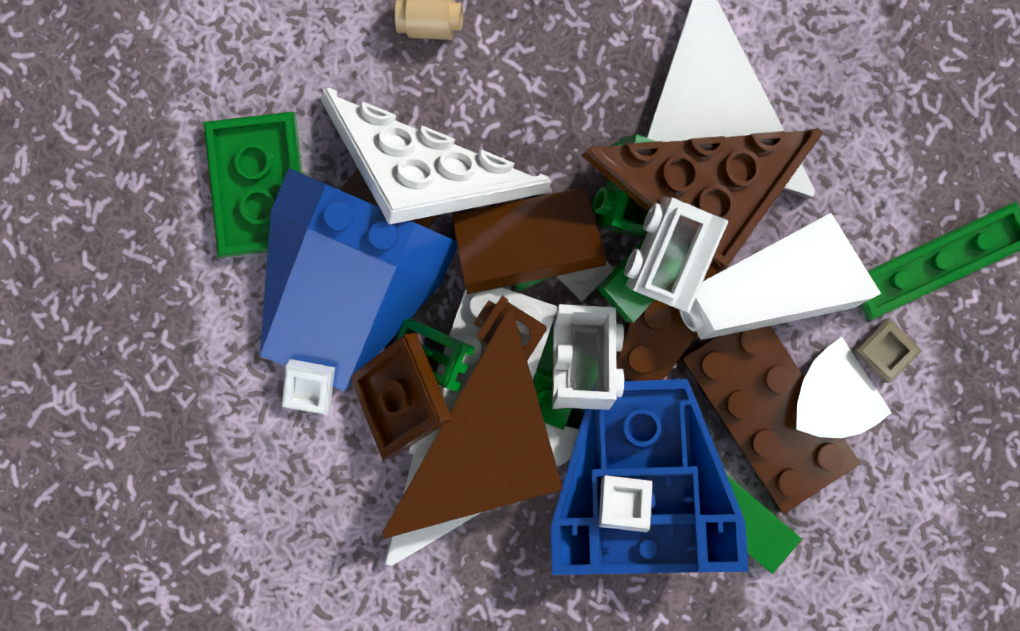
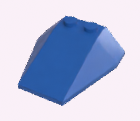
(342, 277)
(659, 438)

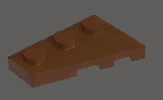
(655, 341)

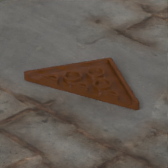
(716, 174)
(490, 449)

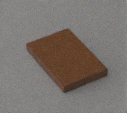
(528, 240)

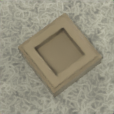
(887, 350)

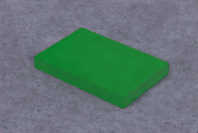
(245, 174)

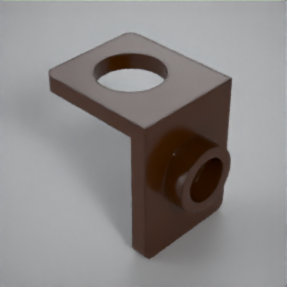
(492, 315)

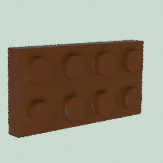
(755, 396)

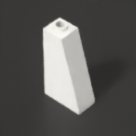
(785, 282)

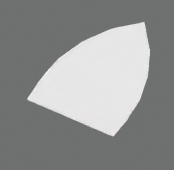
(838, 396)

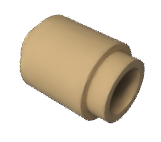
(428, 18)

